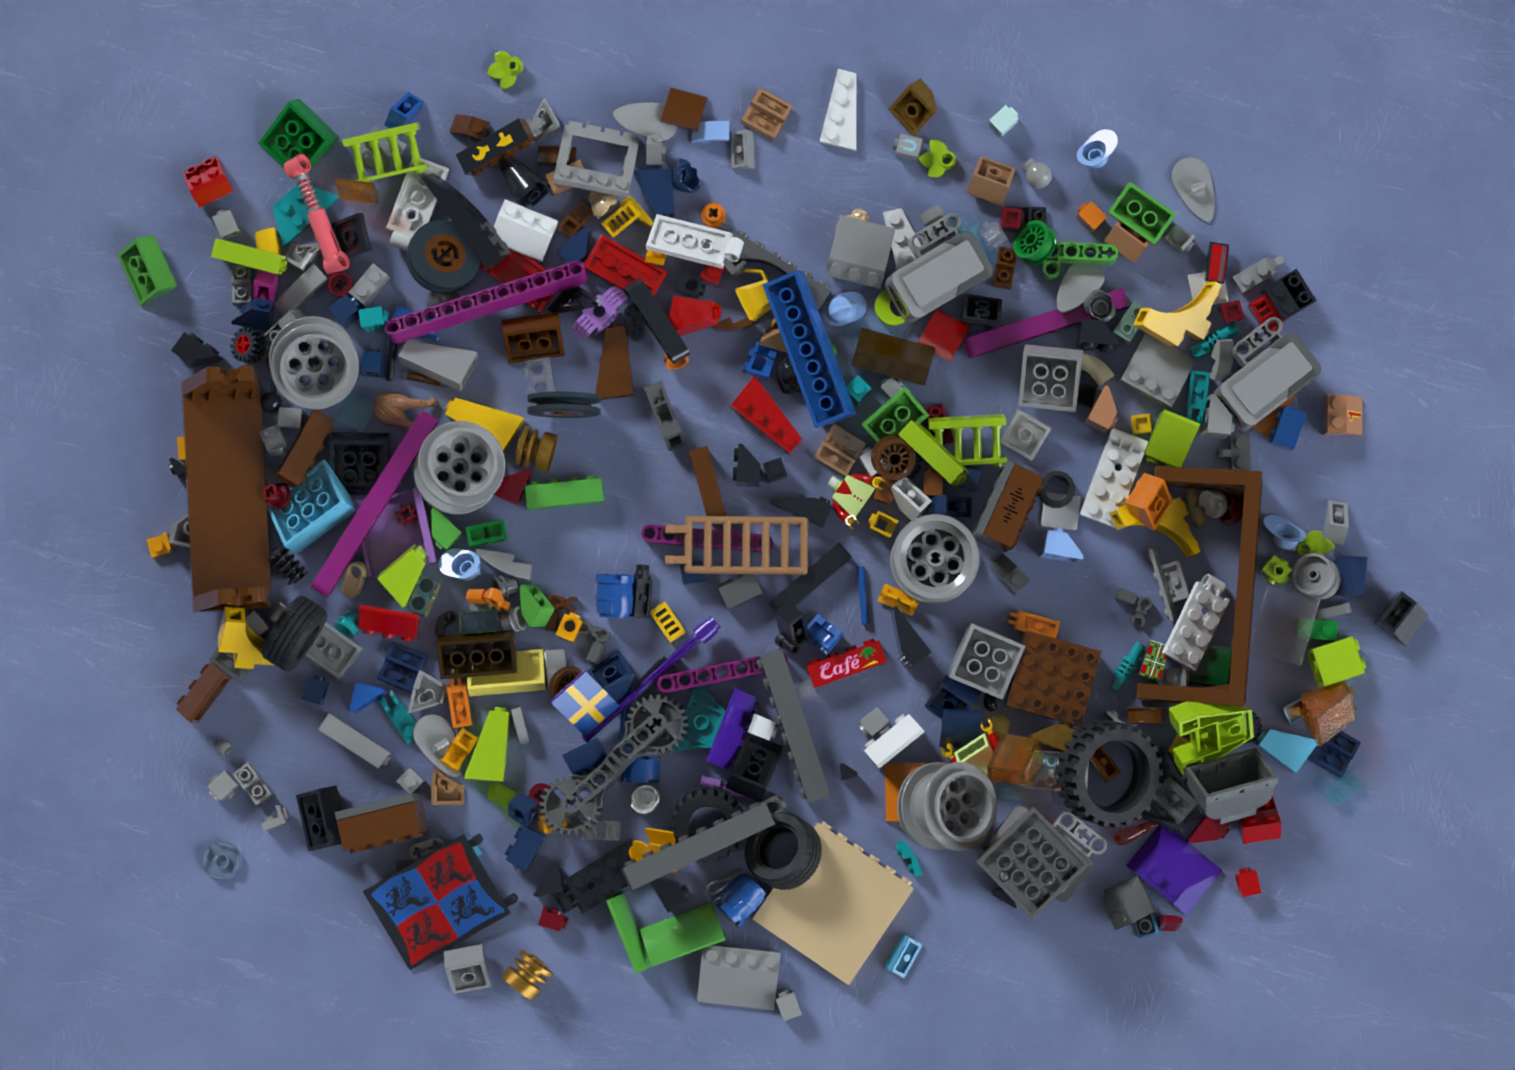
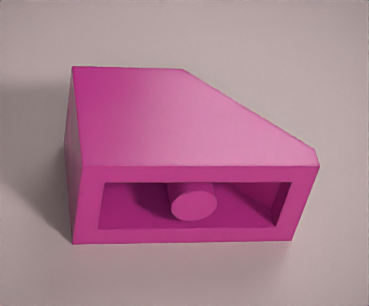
(265, 285)

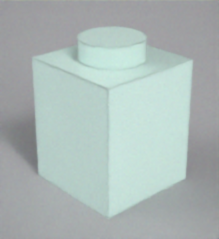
(1003, 120)

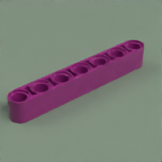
(697, 540)
(712, 674)

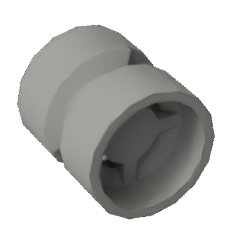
(933, 215)

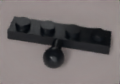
(1170, 769)

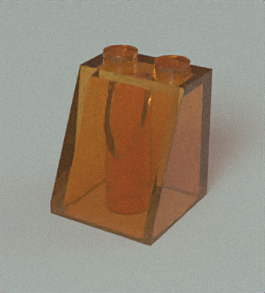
(1328, 710)
(1015, 760)

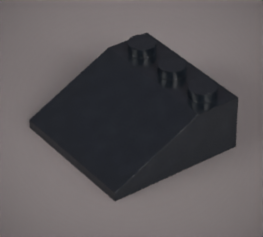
(359, 459)
(909, 644)

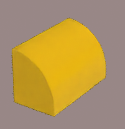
(268, 240)

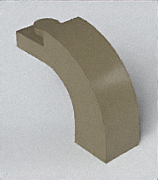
(1096, 370)

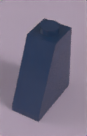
(657, 190)

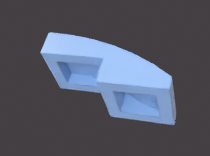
(711, 131)

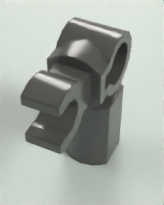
(1130, 598)
(602, 636)

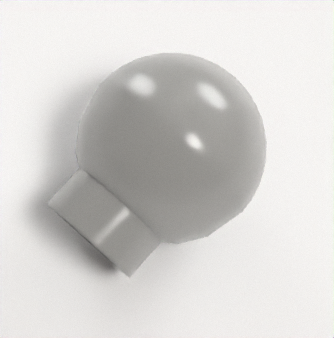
(1037, 173)

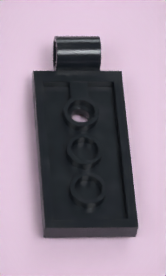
(605, 874)

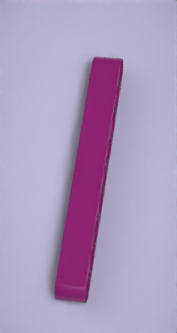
(1033, 327)

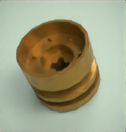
(536, 449)
(527, 975)

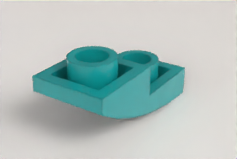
(905, 851)

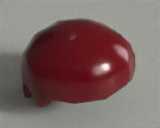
(1234, 510)

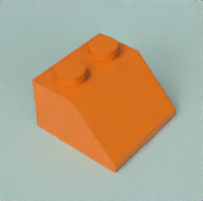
(1149, 500)

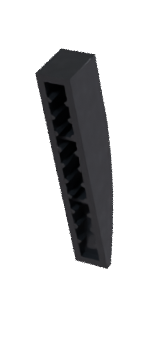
(469, 221)

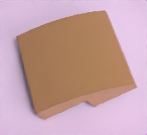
(766, 114)
(840, 449)

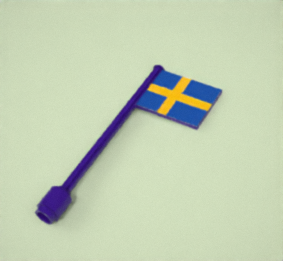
(593, 708)

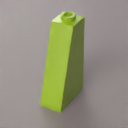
(249, 256)
(934, 453)
(491, 749)

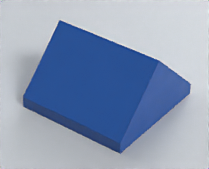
(365, 695)

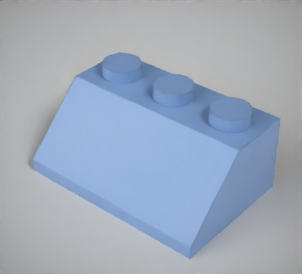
(1059, 546)

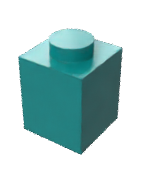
(858, 389)

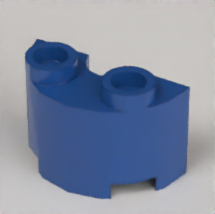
(761, 361)
(823, 633)
(642, 771)

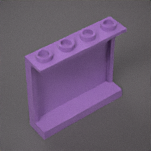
(391, 539)

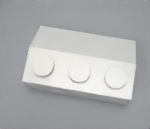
(525, 230)
(893, 740)

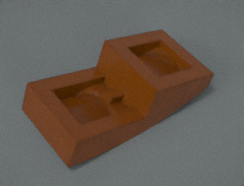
(575, 220)
(727, 325)

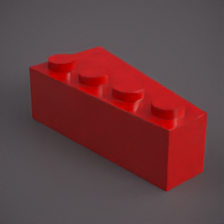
(762, 413)

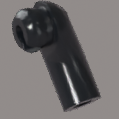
(443, 621)
(989, 702)

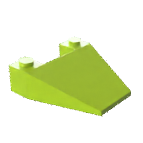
(1212, 730)

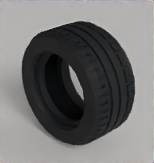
(800, 868)

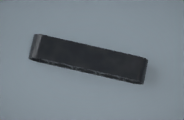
(656, 320)
(815, 576)

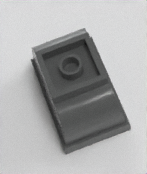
(1232, 787)

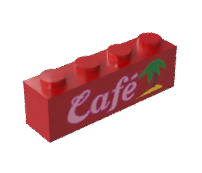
(846, 664)

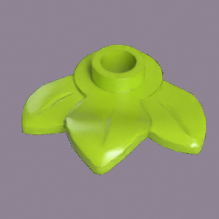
(502, 69)
(934, 159)
(1315, 543)

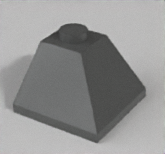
(1127, 902)

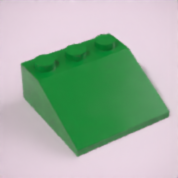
(298, 132)

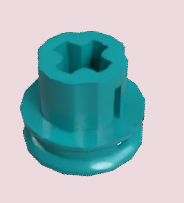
(347, 623)

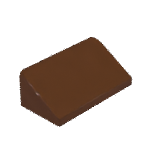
(549, 154)
(1104, 764)

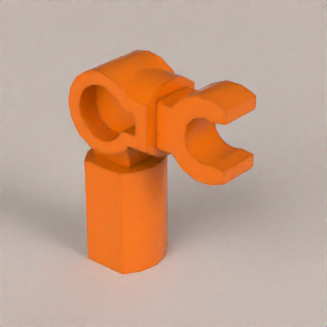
(492, 596)

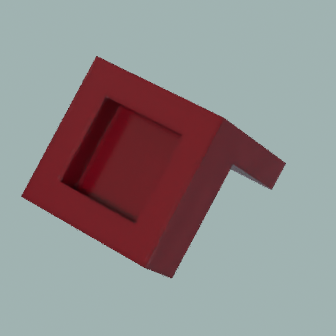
(1010, 219)
(1231, 312)

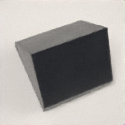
(846, 772)

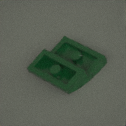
(1213, 667)

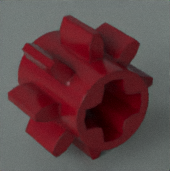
(404, 510)

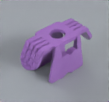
(588, 322)

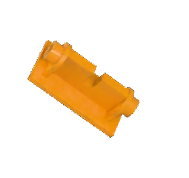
(894, 597)

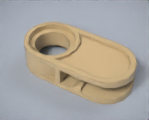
(352, 583)

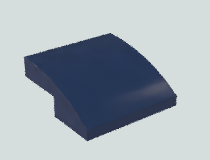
(401, 667)
(959, 727)
(1335, 753)

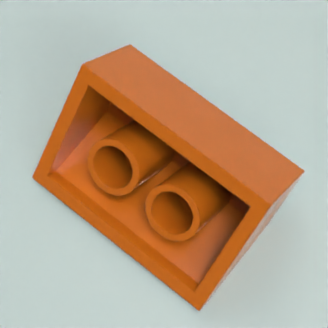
(894, 777)

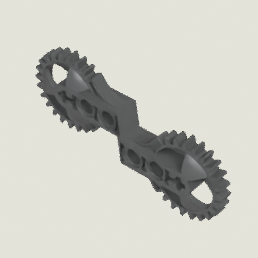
(613, 765)

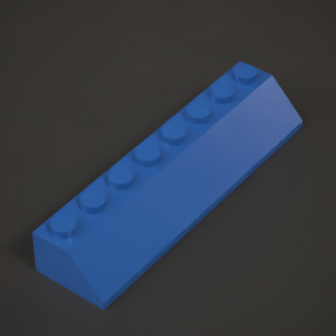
(809, 349)

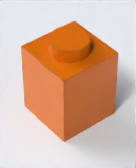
(1091, 216)

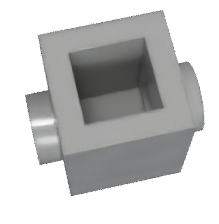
(223, 786)

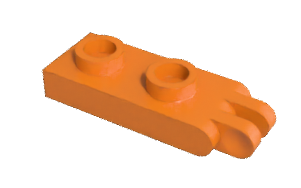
(1034, 623)
(459, 703)

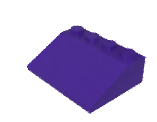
(731, 729)

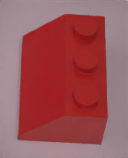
(389, 623)

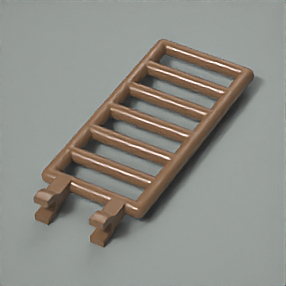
(745, 568)

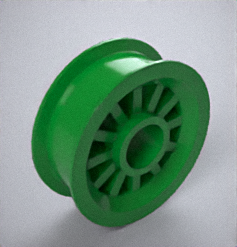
(1034, 242)

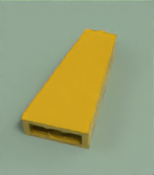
(500, 423)

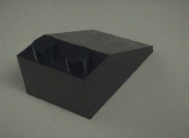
(981, 311)
(754, 767)

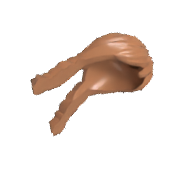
(390, 408)

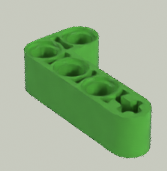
(1079, 258)

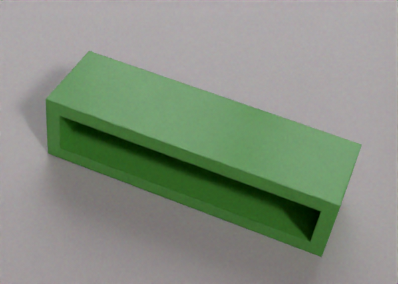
(564, 494)

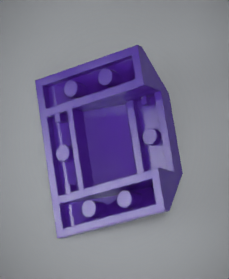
(1174, 868)

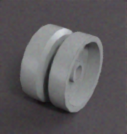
(1316, 576)

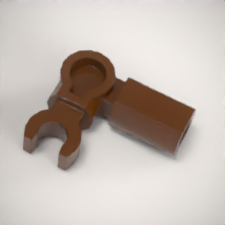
(558, 602)

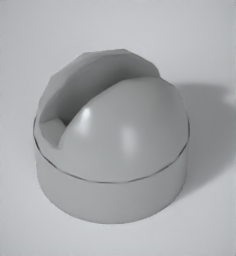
(224, 747)

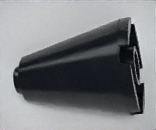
(523, 182)

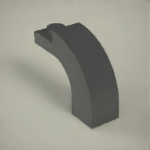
(665, 416)

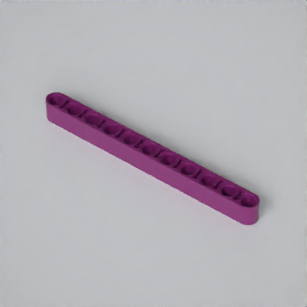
(478, 308)
(374, 504)

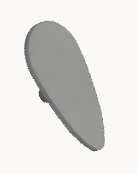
(644, 119)
(1194, 187)
(1077, 285)
(433, 738)

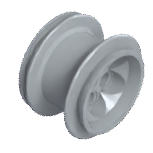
(313, 393)
(474, 441)
(914, 536)
(929, 804)

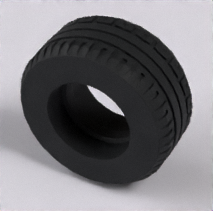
(294, 633)

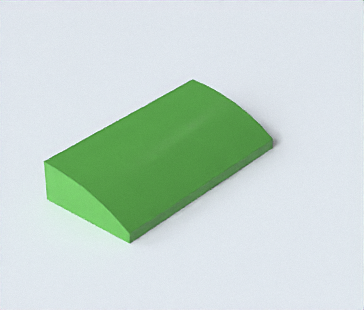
(629, 932)
(682, 934)

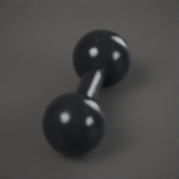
(271, 400)

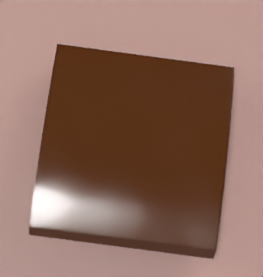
(684, 109)

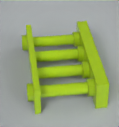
(391, 136)
(976, 424)

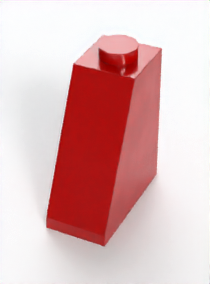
(693, 315)

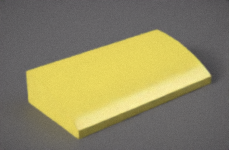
(529, 677)

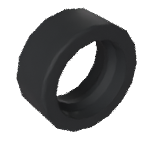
(1071, 489)

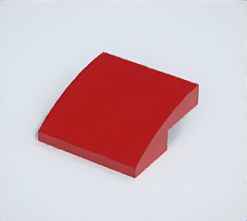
(944, 334)

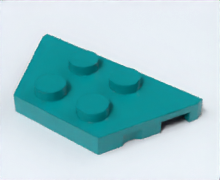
(292, 212)
(703, 719)

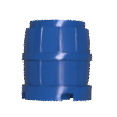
(614, 595)
(740, 899)

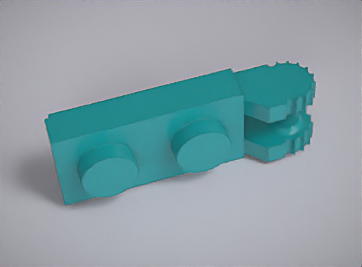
(1197, 394)
(400, 718)

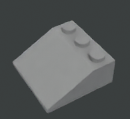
(860, 251)
(1157, 371)
(1050, 378)
(985, 660)

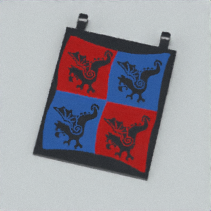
(438, 901)

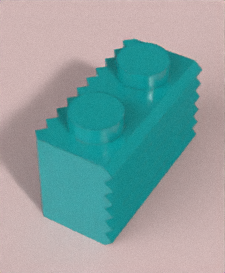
(373, 319)

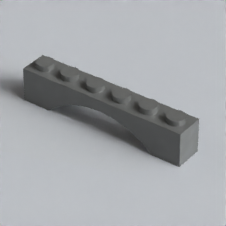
(756, 253)

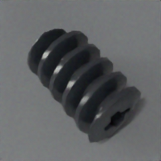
(287, 564)

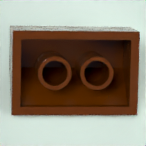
(533, 337)
(203, 693)

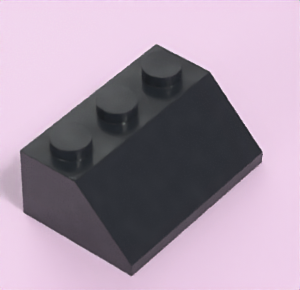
(318, 817)
(671, 893)

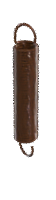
(421, 378)

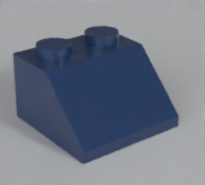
(1352, 576)
(952, 695)
(585, 757)

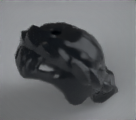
(786, 377)

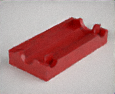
(622, 266)
(517, 267)

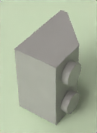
(1217, 419)
(467, 969)

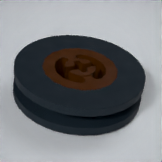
(452, 273)
(563, 404)

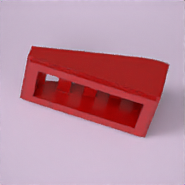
(1267, 306)

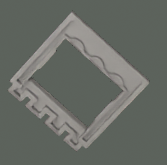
(591, 179)

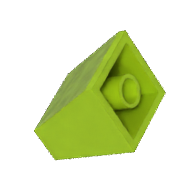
(1170, 439)
(403, 573)
(1335, 661)

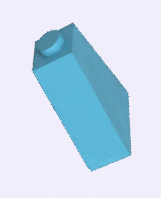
(1286, 748)

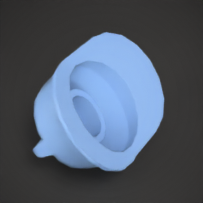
(1097, 149)
(844, 308)
(1284, 532)
(460, 564)

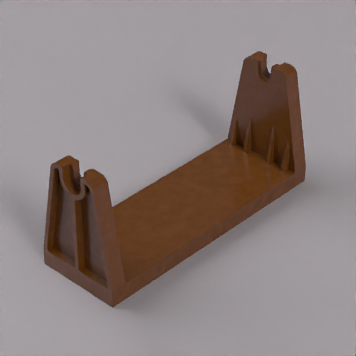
(1248, 486)
(226, 490)

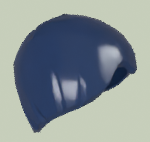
(685, 177)

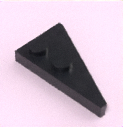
(573, 300)

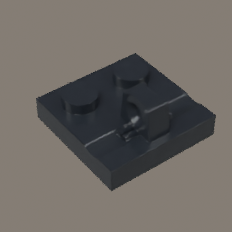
(352, 235)

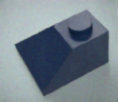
(613, 676)

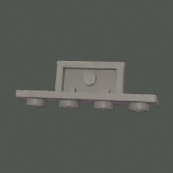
(1171, 581)

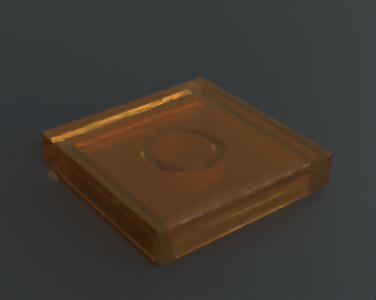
(356, 191)

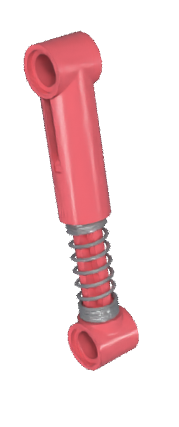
(334, 258)

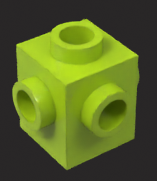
(1270, 574)

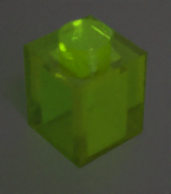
(500, 794)

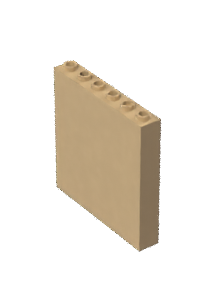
(839, 909)

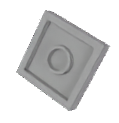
(385, 152)
(1025, 434)

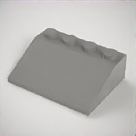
(738, 976)

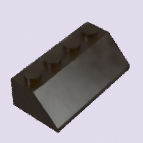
(893, 356)
(477, 654)

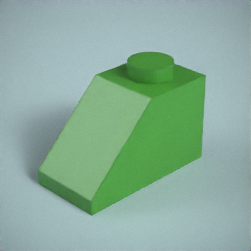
(444, 531)
(534, 606)

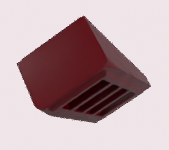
(1169, 922)

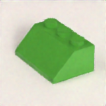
(1142, 213)
(146, 269)
(894, 416)

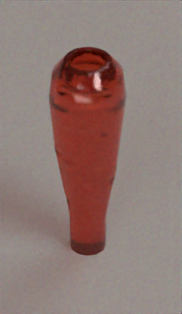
(1132, 833)

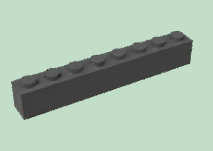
(794, 725)
(698, 846)

